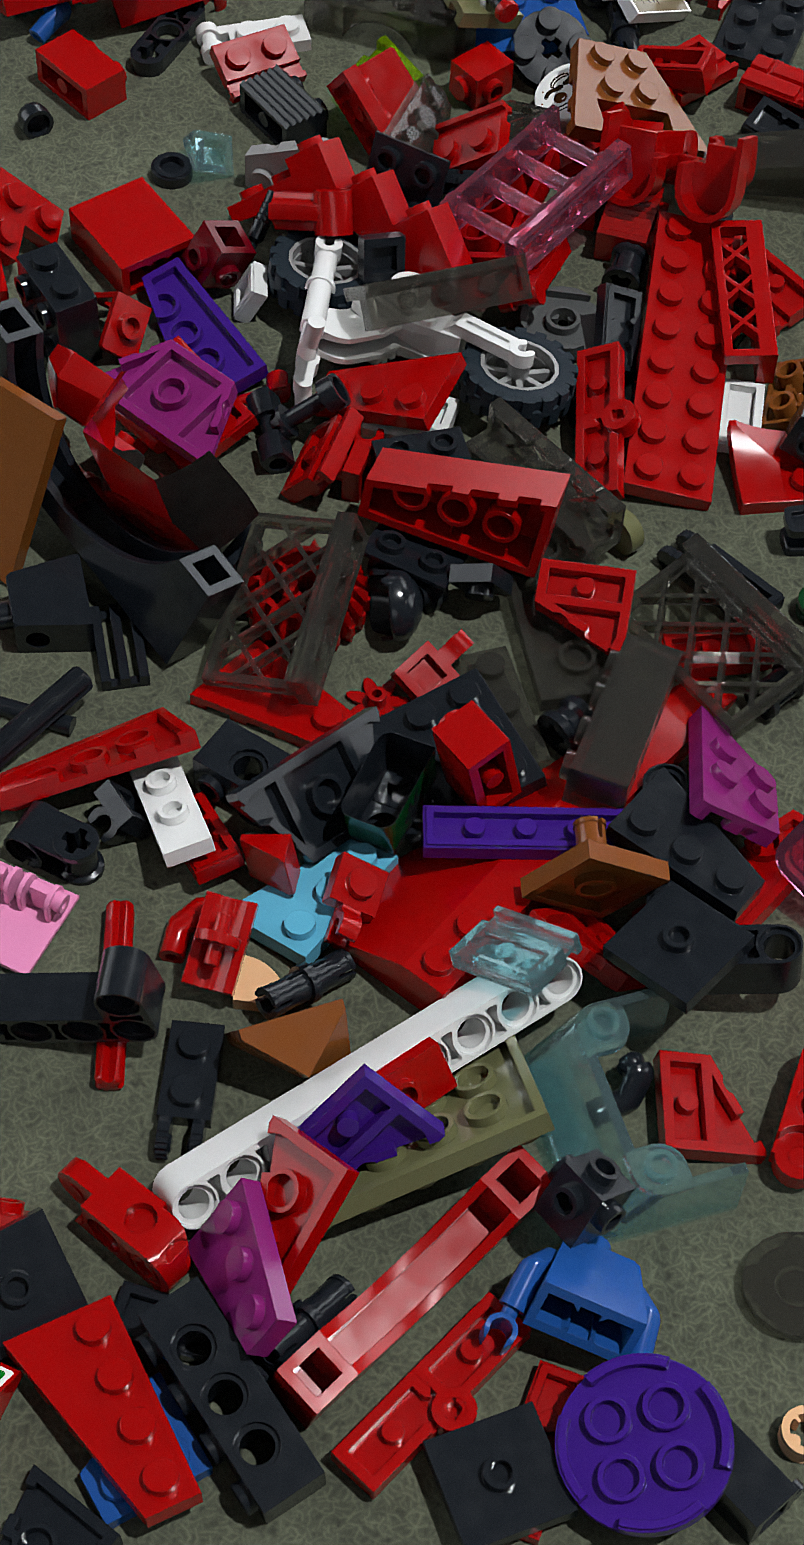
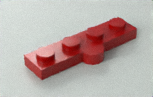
(603, 415)
(427, 1400)

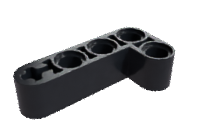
(85, 1007)

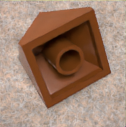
(298, 1041)

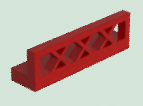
(753, 291)

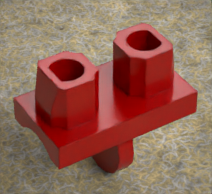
(220, 943)

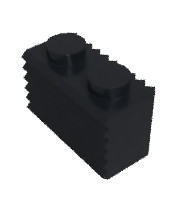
(282, 107)

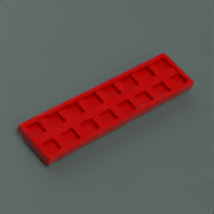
(678, 369)

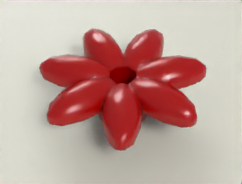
(376, 696)

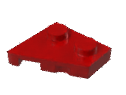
(587, 600)

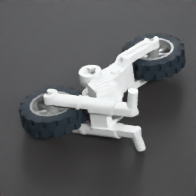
(310, 279)

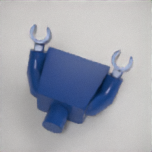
(580, 1298)

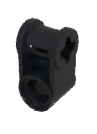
(57, 844)

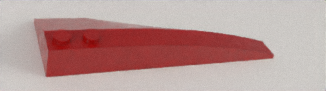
(440, 900)

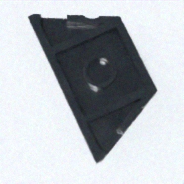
(307, 788)

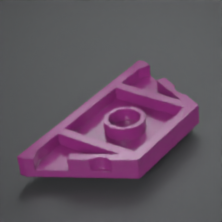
(176, 398)
(729, 782)

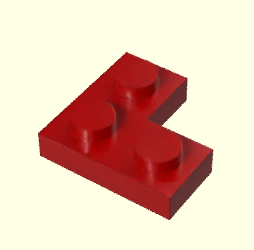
(24, 215)

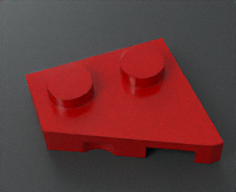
(593, 935)
(699, 1112)

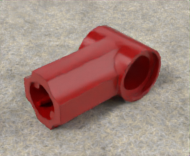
(322, 211)

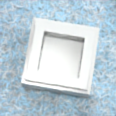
(250, 292)

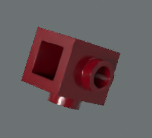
(219, 253)

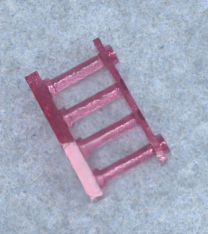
(559, 216)

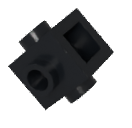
(584, 1197)

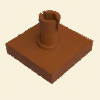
(594, 875)

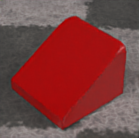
(272, 860)

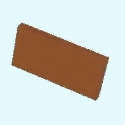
(27, 453)

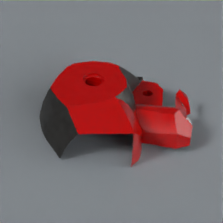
(179, 510)

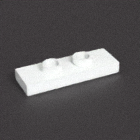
(172, 811)

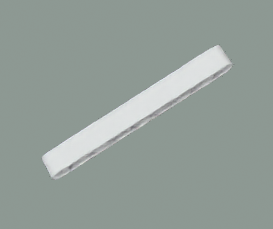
(485, 1026)

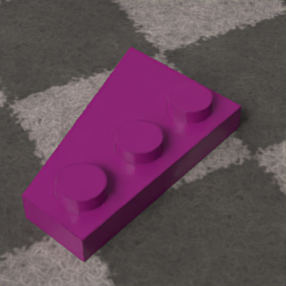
(244, 1268)

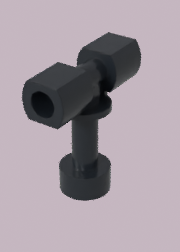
(281, 424)

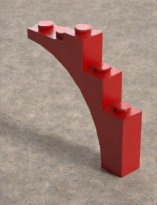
(377, 200)

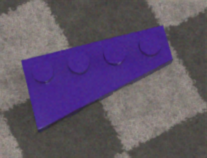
(189, 311)

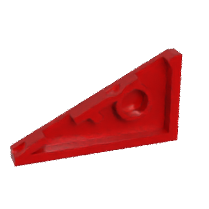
(302, 1194)

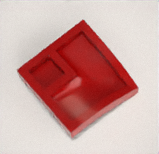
(761, 472)

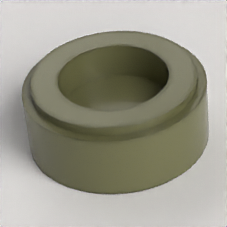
(632, 534)

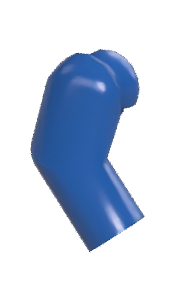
(50, 21)

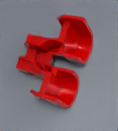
(703, 187)

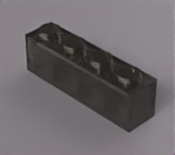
(622, 724)

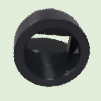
(35, 120)

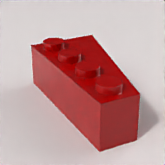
(467, 505)

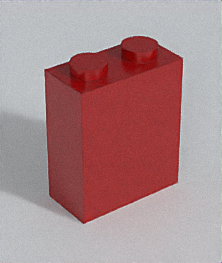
(128, 234)

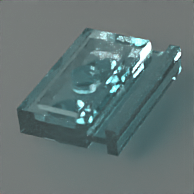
(515, 951)

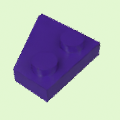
(370, 1120)

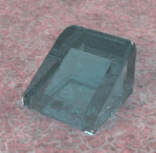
(210, 152)

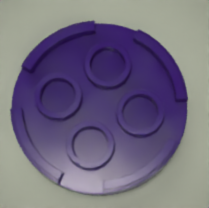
(645, 1445)

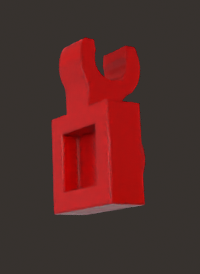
(357, 467)
(431, 667)
(355, 895)

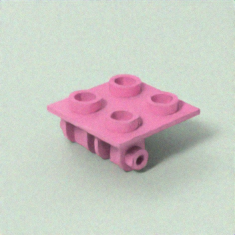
(29, 916)

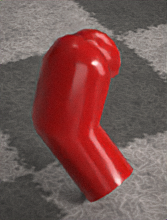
(179, 931)

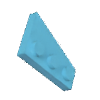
(298, 922)

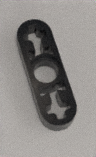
(165, 49)

